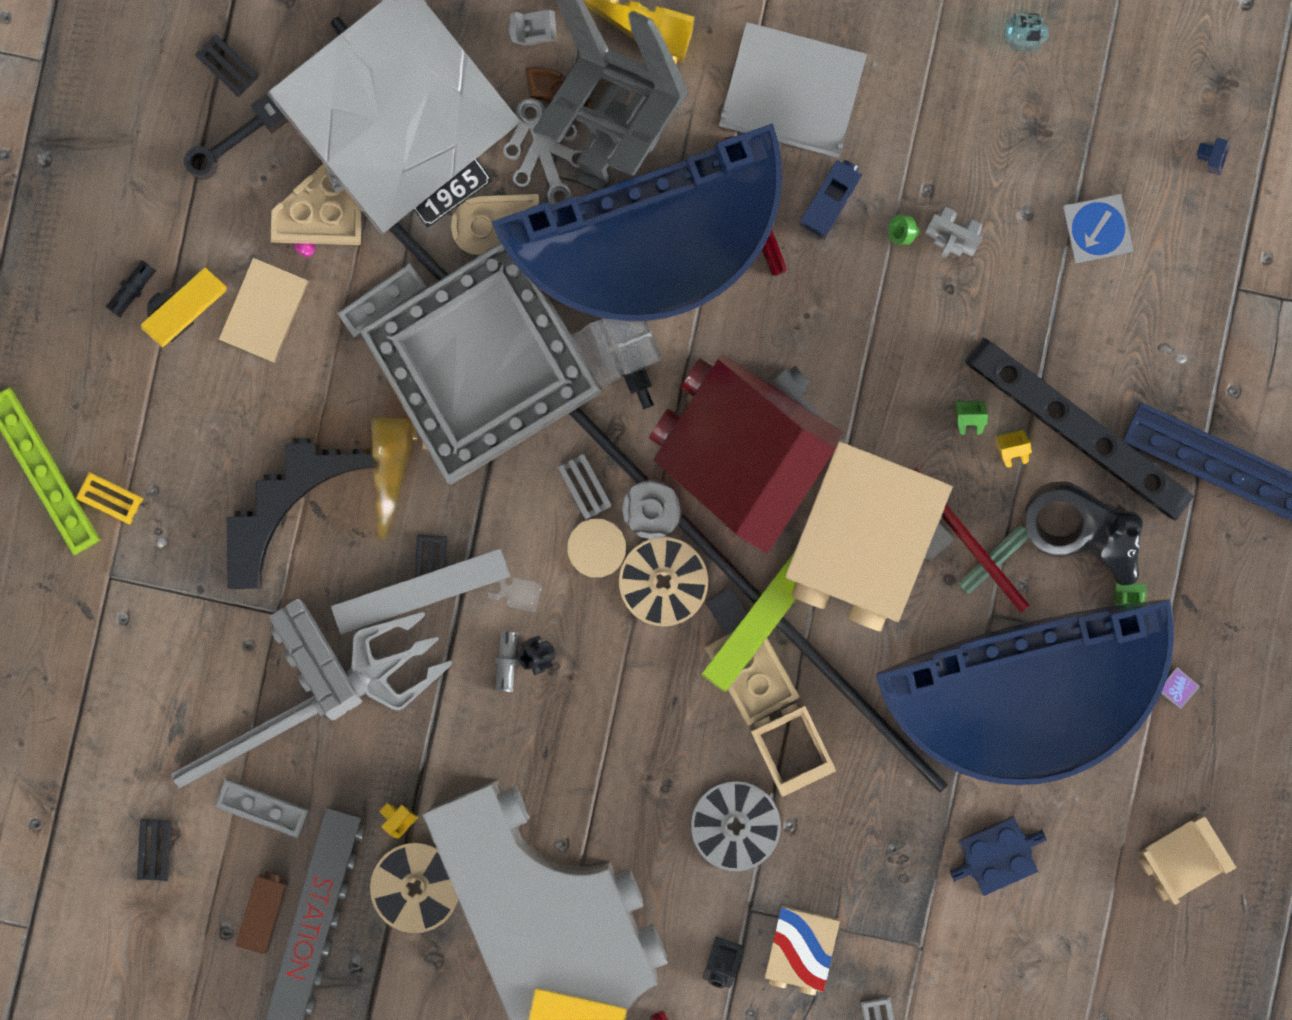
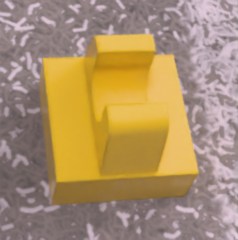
(1013, 445)
(398, 819)

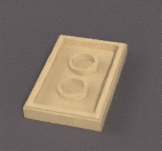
(263, 310)
(762, 683)

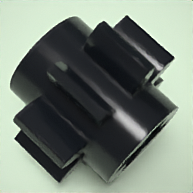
(536, 655)

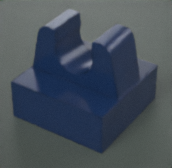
(1214, 155)

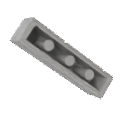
(315, 660)

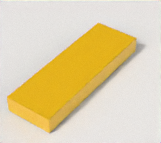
(183, 307)
(559, 1006)

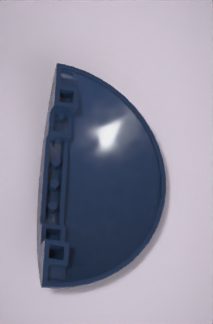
(655, 239)
(1036, 694)

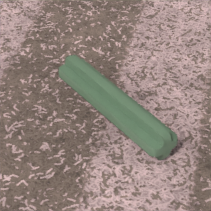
(998, 555)

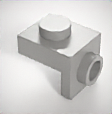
(532, 27)

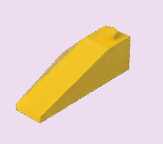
(674, 26)

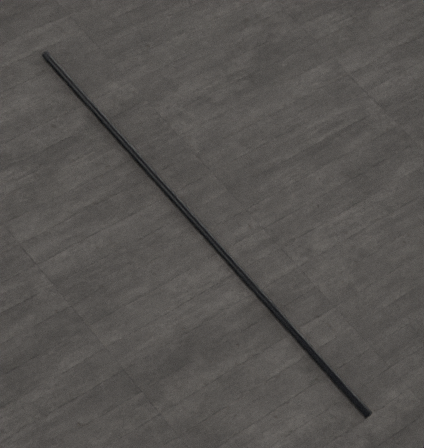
(720, 560)

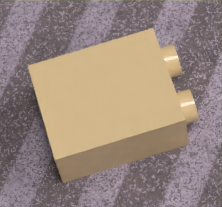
(867, 536)

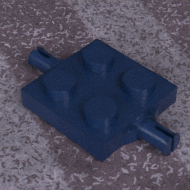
(998, 855)

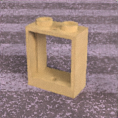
(805, 777)

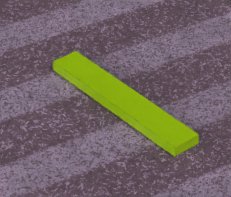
(45, 475)
(752, 631)

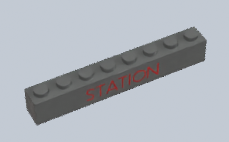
(316, 915)

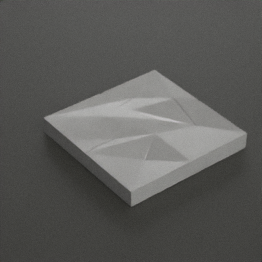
(393, 109)
(480, 363)

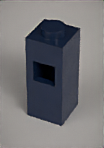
(831, 198)

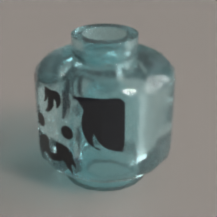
(1026, 32)

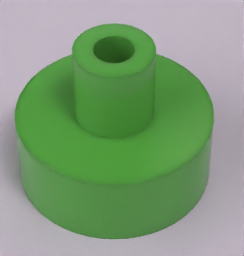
(903, 229)

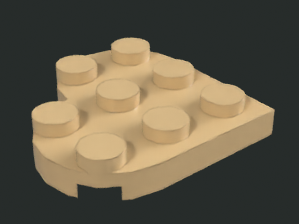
(472, 220)

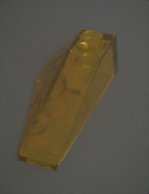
(393, 451)

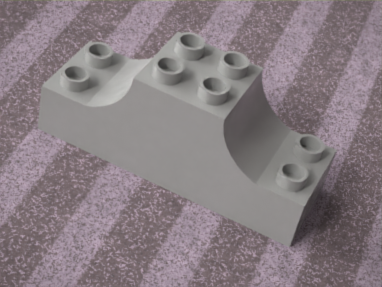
(540, 917)

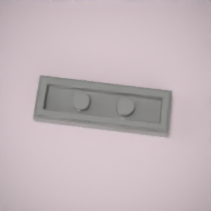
(382, 299)
(261, 808)

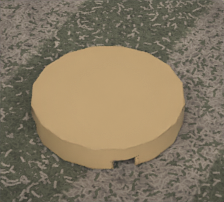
(596, 548)

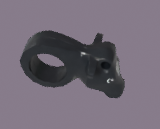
(1105, 532)

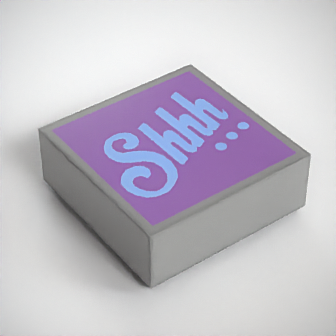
(1179, 688)

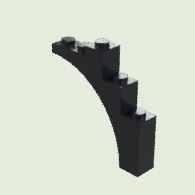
(251, 535)

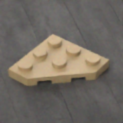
(316, 214)

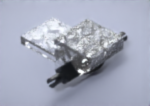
(620, 352)

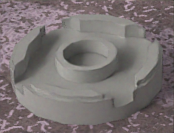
(652, 509)

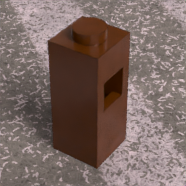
(262, 912)

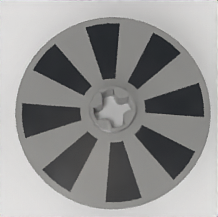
(718, 809)

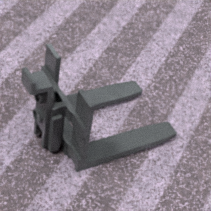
(619, 131)

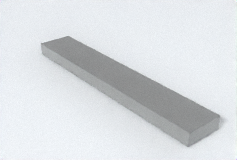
(420, 591)

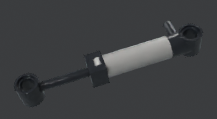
(267, 114)

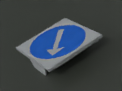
(1098, 228)

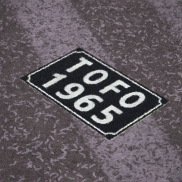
(453, 193)

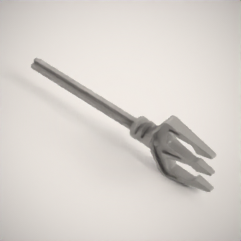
(366, 675)

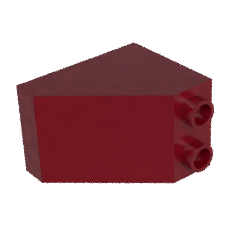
(743, 449)

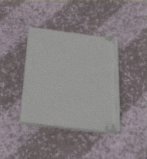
(795, 85)

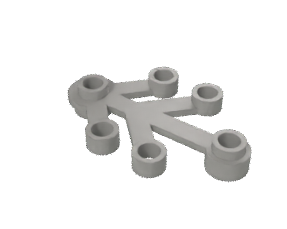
(540, 148)

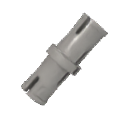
(506, 661)

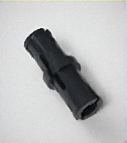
(130, 288)

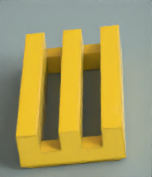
(132, 509)

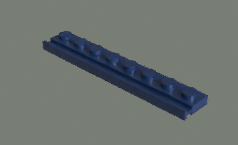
(1211, 459)

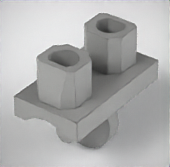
(952, 236)

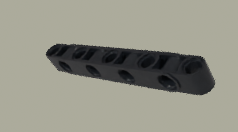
(1079, 429)

